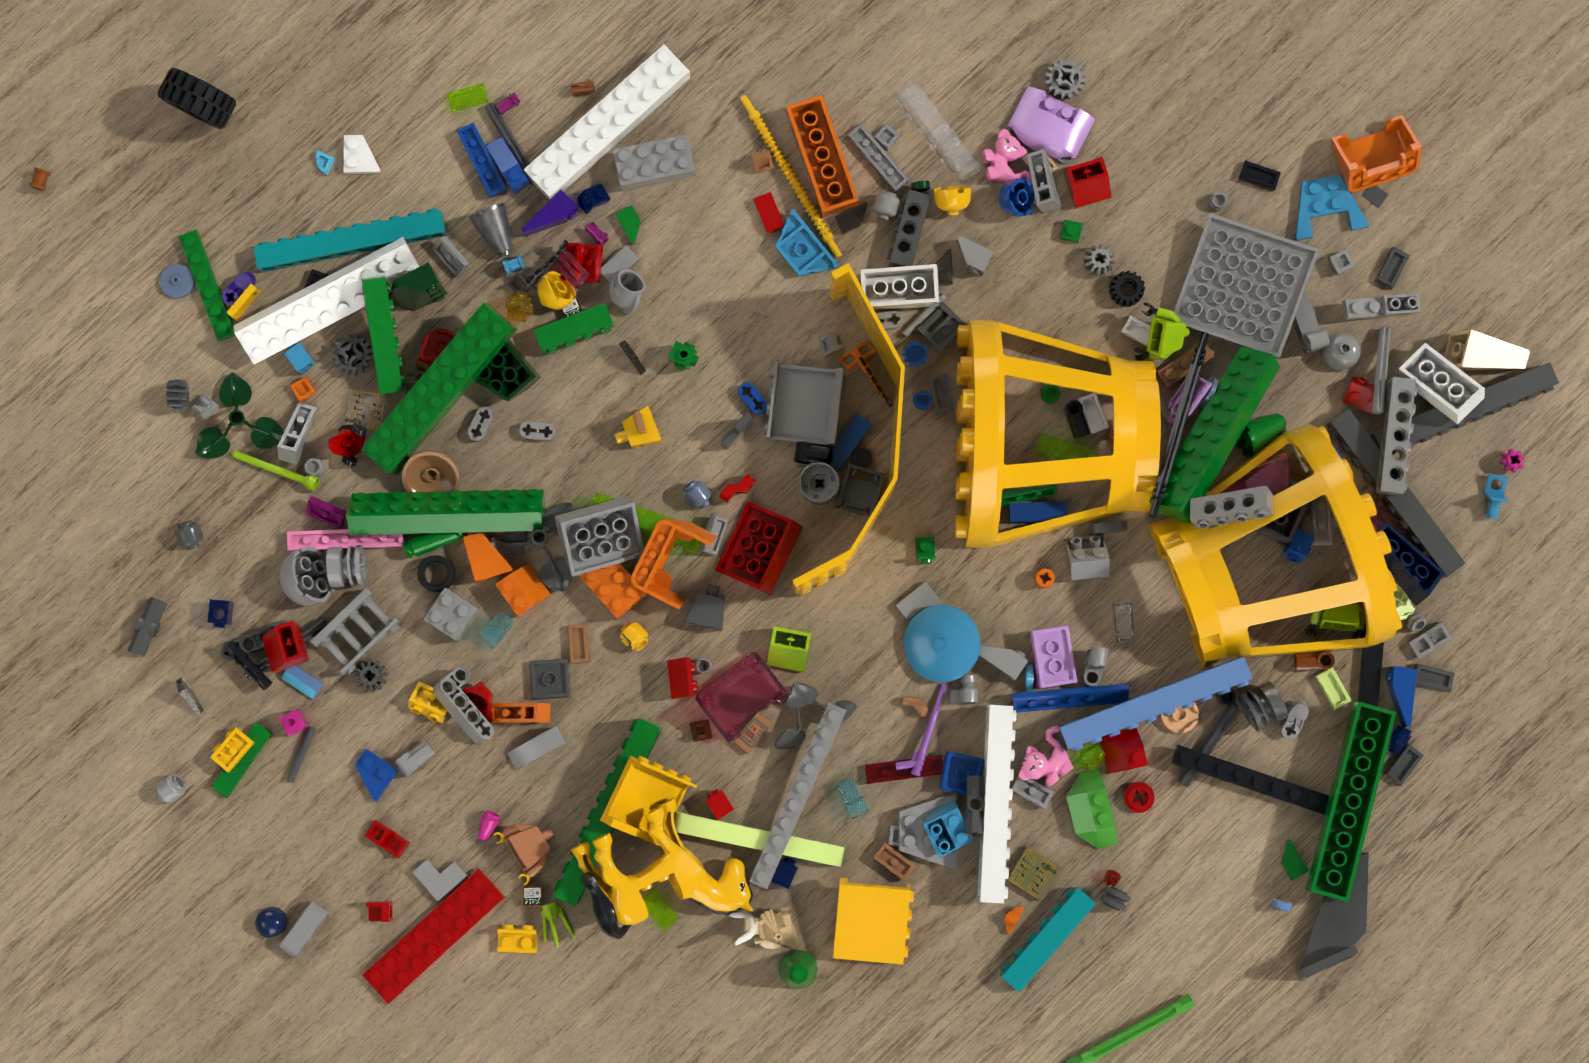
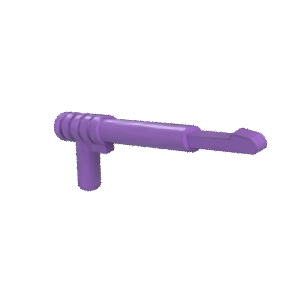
(919, 757)

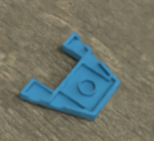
(1325, 198)

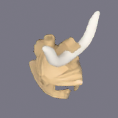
(771, 927)

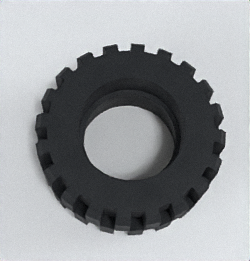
(196, 98)

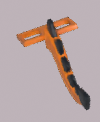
(863, 365)

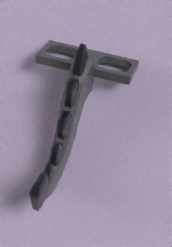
(536, 275)

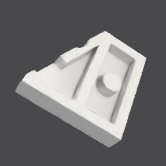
(358, 156)

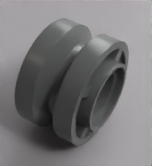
(1115, 898)

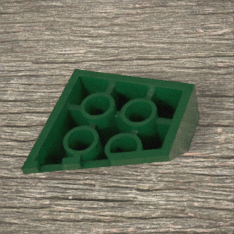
(417, 288)
(508, 373)

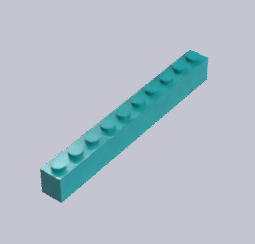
(349, 241)

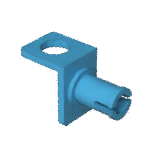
(1495, 496)

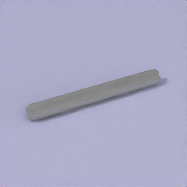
(1381, 370)

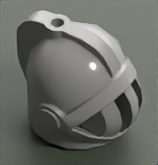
(626, 291)

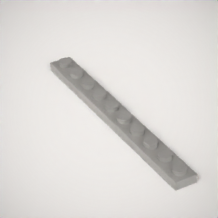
(797, 795)

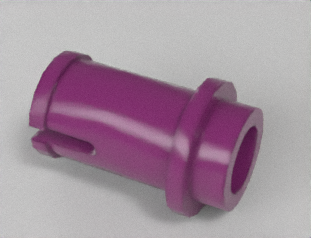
(508, 103)
(599, 237)

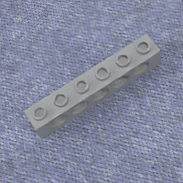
(1409, 390)

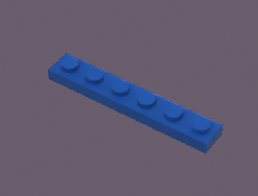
(1070, 697)

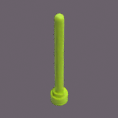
(310, 482)

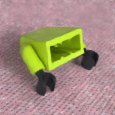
(1165, 334)
(1342, 618)

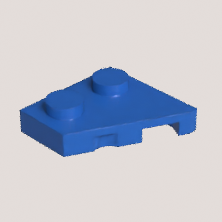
(375, 773)

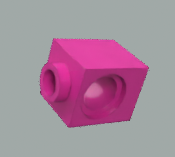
(294, 722)

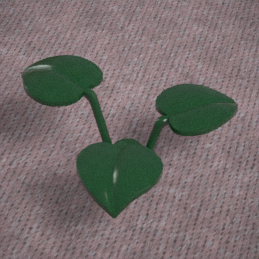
(237, 392)

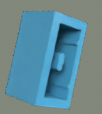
(946, 829)

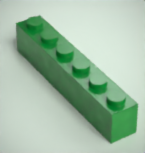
(381, 333)

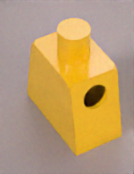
(631, 433)

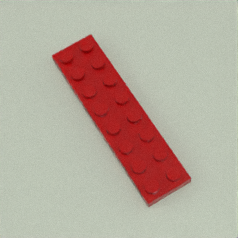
(433, 936)

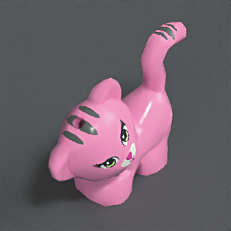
(1006, 150)
(1036, 764)

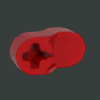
(731, 489)

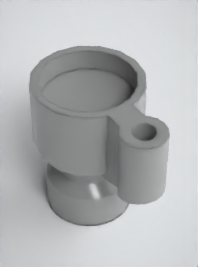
(967, 694)

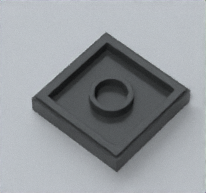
(550, 679)

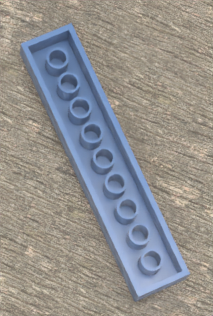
(1158, 701)

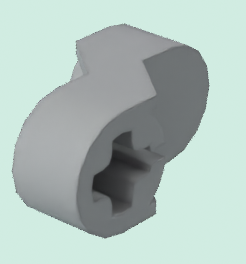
(1299, 711)

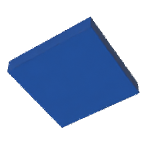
(957, 769)

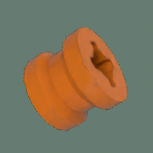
(1041, 578)

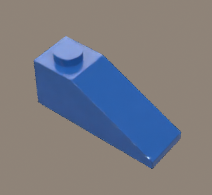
(508, 165)
(1402, 691)

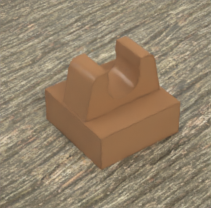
(762, 161)

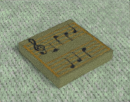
(1033, 873)

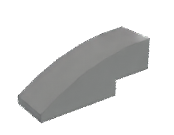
(537, 747)

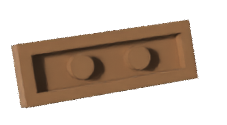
(1180, 367)

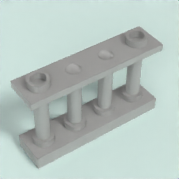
(337, 625)

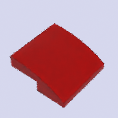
(590, 259)

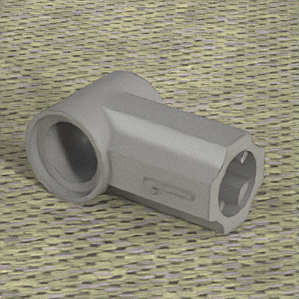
(411, 761)

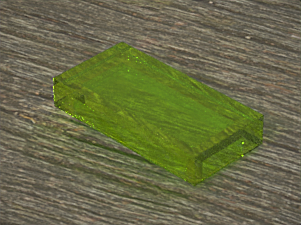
(467, 97)
(660, 910)

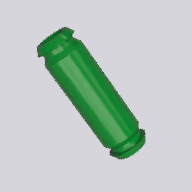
(428, 542)

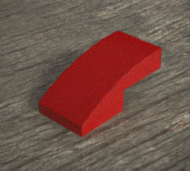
(387, 839)

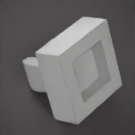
(829, 343)
(205, 407)

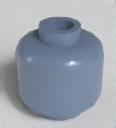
(696, 494)

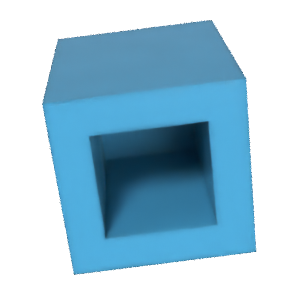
(299, 357)

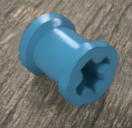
(513, 264)

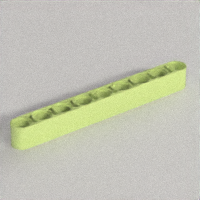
(756, 838)

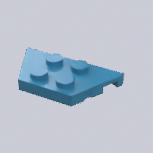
(802, 248)

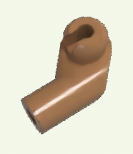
(917, 703)

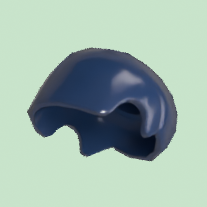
(271, 922)

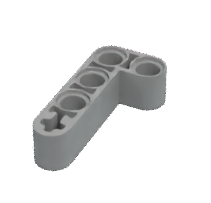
(1308, 329)
(466, 707)

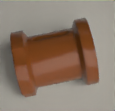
(39, 179)

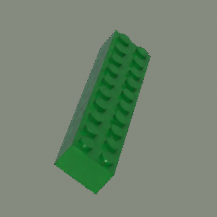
(439, 388)
(1217, 430)
(446, 512)
(640, 743)
(1350, 801)

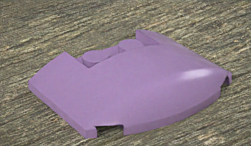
(1050, 124)

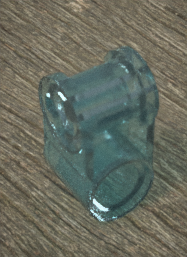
(493, 632)

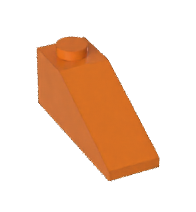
(521, 712)

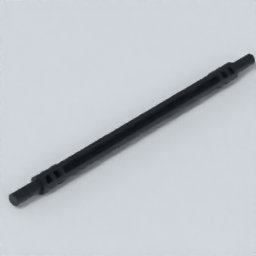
(1178, 425)

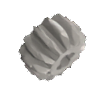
(1098, 266)

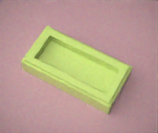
(1333, 688)

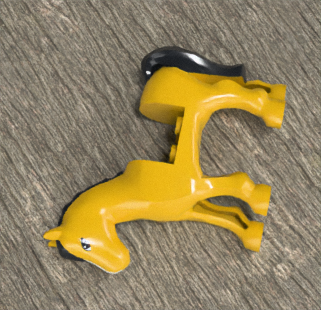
(618, 896)

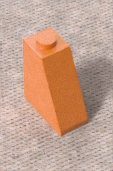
(485, 558)

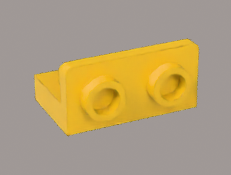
(425, 703)
(232, 749)
(517, 939)

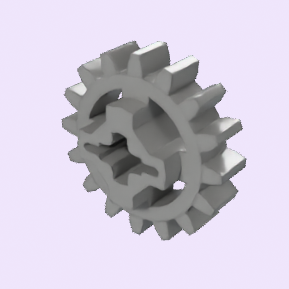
(1061, 71)

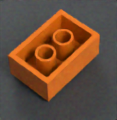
(614, 588)

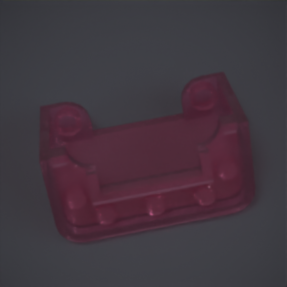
(740, 694)

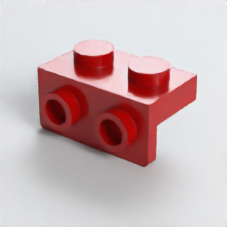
(1360, 394)

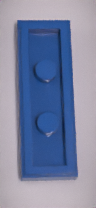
(849, 440)
(1036, 511)

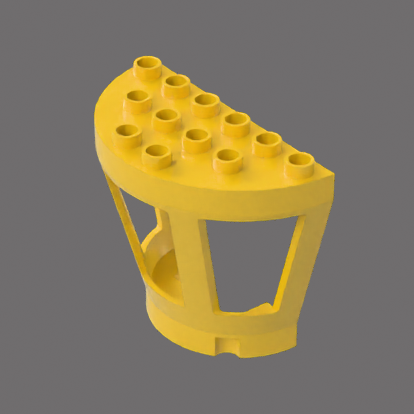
(981, 444)
(1207, 588)

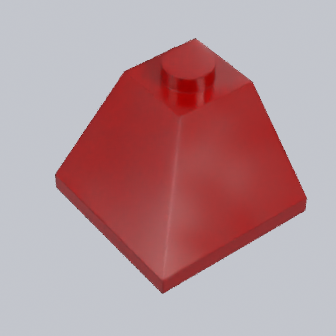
(1123, 751)

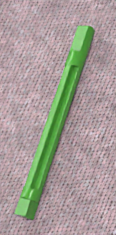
(1134, 1031)

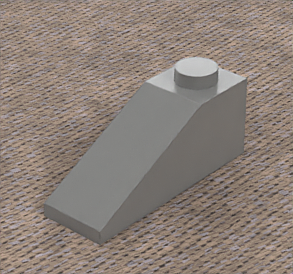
(1043, 181)
(296, 433)
(1005, 660)

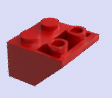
(1088, 182)
(285, 646)
(681, 678)

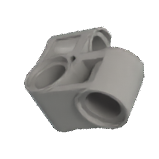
(1094, 663)

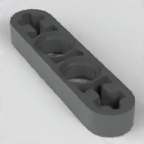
(256, 637)

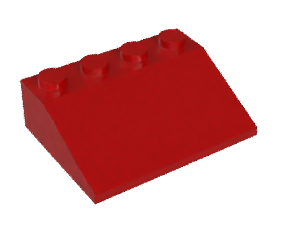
(759, 548)

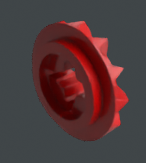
(1147, 800)

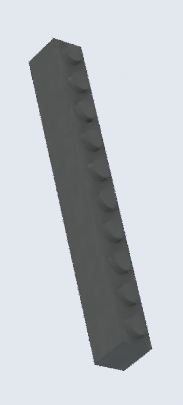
(1495, 397)
(1405, 507)

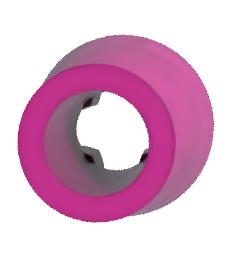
(488, 823)

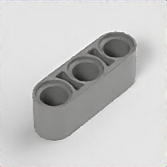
(304, 929)

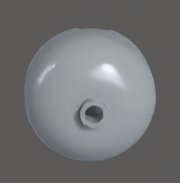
(297, 577)

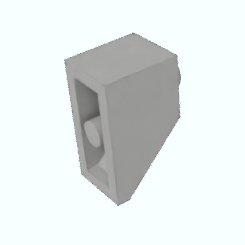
(974, 256)

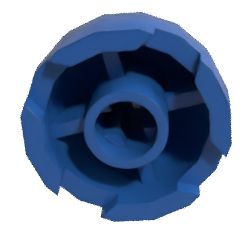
(1017, 197)

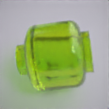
(1090, 756)

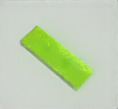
(1061, 449)

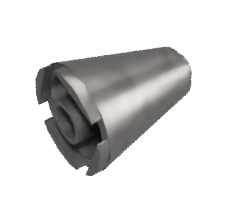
(494, 228)

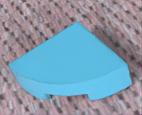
(324, 162)
(1029, 678)

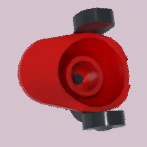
(348, 442)

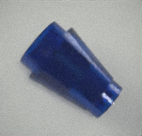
(1399, 739)

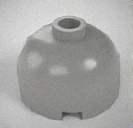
(1335, 356)

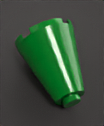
(1260, 433)
(798, 969)

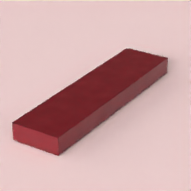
(887, 770)

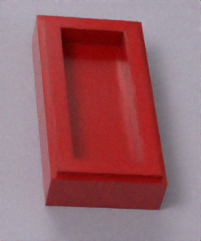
(769, 213)

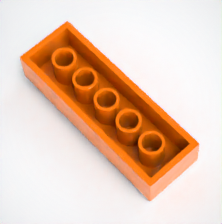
(822, 156)

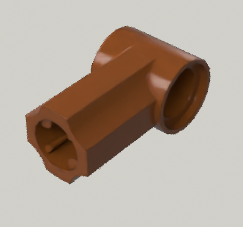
(1311, 661)

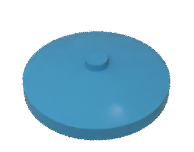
(942, 643)

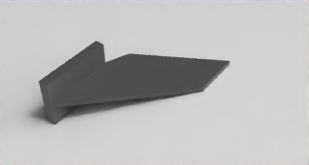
(1338, 927)

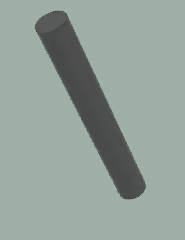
(301, 754)

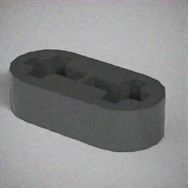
(1110, 527)

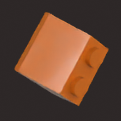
(523, 589)

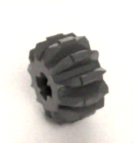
(177, 395)
(368, 684)

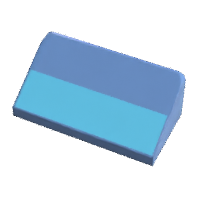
(302, 681)

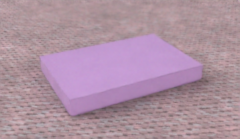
(1053, 656)

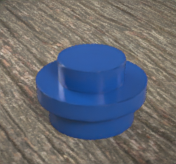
(922, 400)

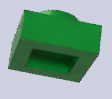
(1071, 231)

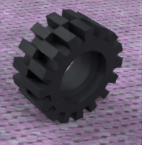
(1134, 280)

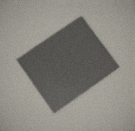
(1375, 195)

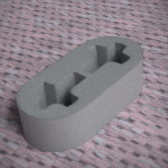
(887, 316)
(477, 421)
(537, 426)

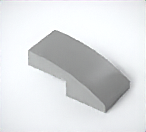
(1430, 640)

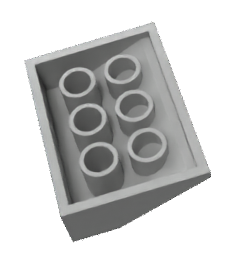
(600, 535)

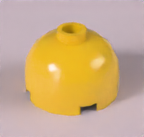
(952, 198)
(555, 292)

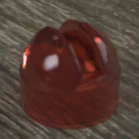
(1112, 877)

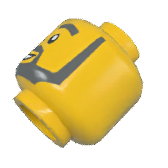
(634, 636)

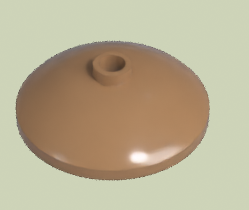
(417, 474)

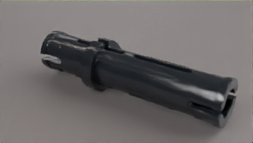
(241, 658)

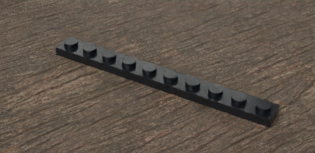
(1250, 779)

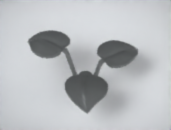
(511, 544)
(802, 696)

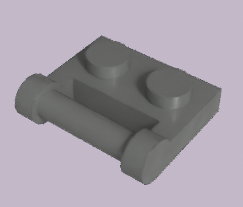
(945, 331)

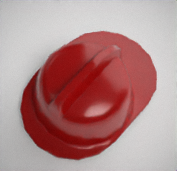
(481, 698)

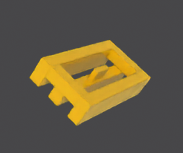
(243, 302)

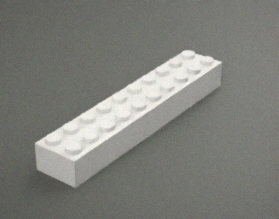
(607, 122)
(320, 302)
(996, 798)

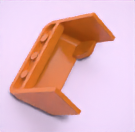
(648, 572)

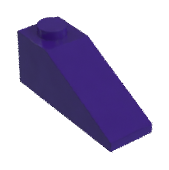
(554, 213)

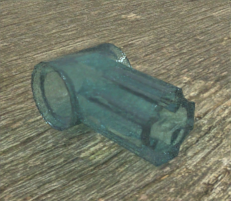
(853, 801)

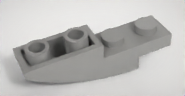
(1381, 306)

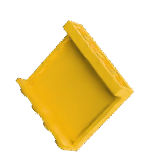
(640, 791)
(872, 922)

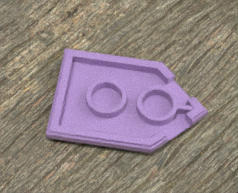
(1201, 389)

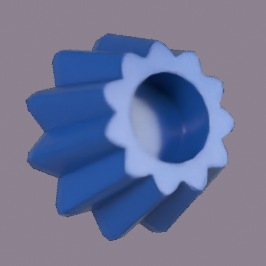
(915, 353)

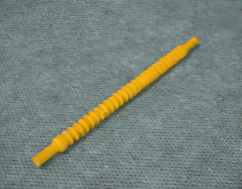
(827, 237)

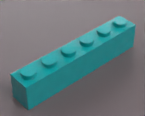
(1047, 939)

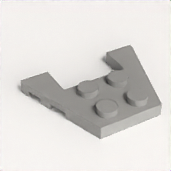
(913, 837)

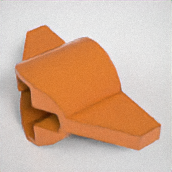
(1011, 918)

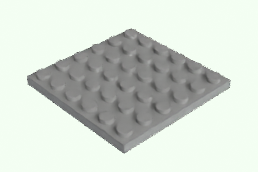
(1245, 285)

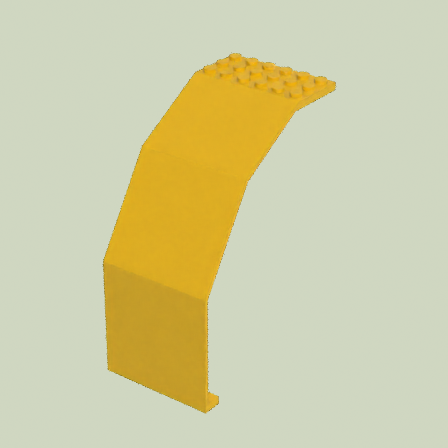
(844, 283)

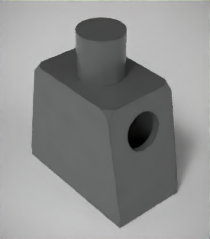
(708, 609)

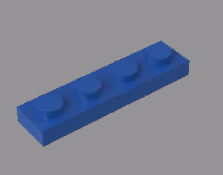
(481, 160)

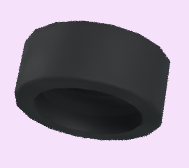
(436, 559)

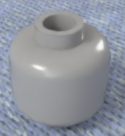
(886, 205)
(170, 788)

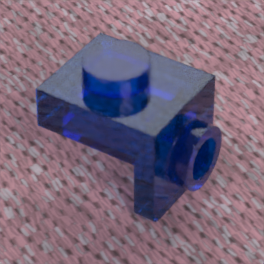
(592, 198)

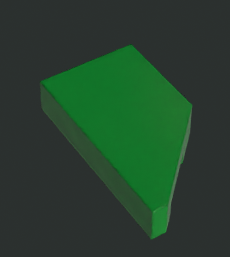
(630, 222)
(1293, 862)

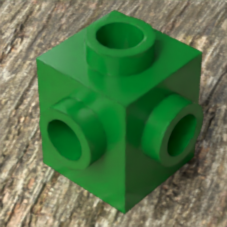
(683, 349)

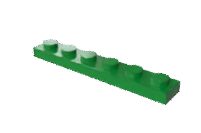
(207, 285)

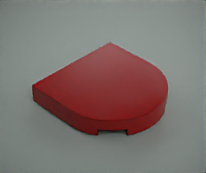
(434, 344)

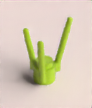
(550, 913)

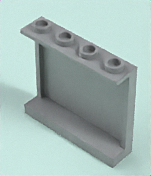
(805, 404)

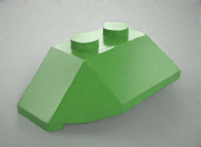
(1091, 810)

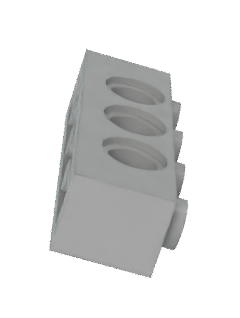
(1202, 507)

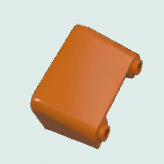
(1377, 156)

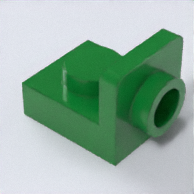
(925, 549)

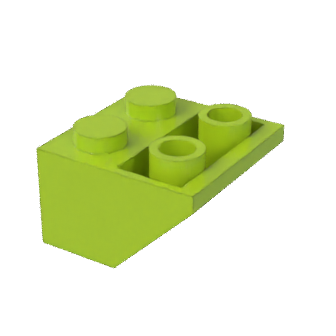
(789, 649)

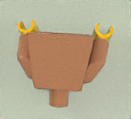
(528, 847)

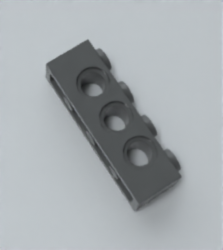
(919, 202)

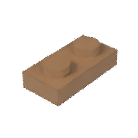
(894, 861)

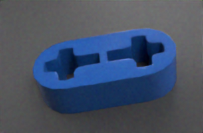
(749, 401)

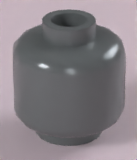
(189, 534)

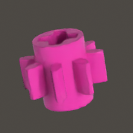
(1506, 461)

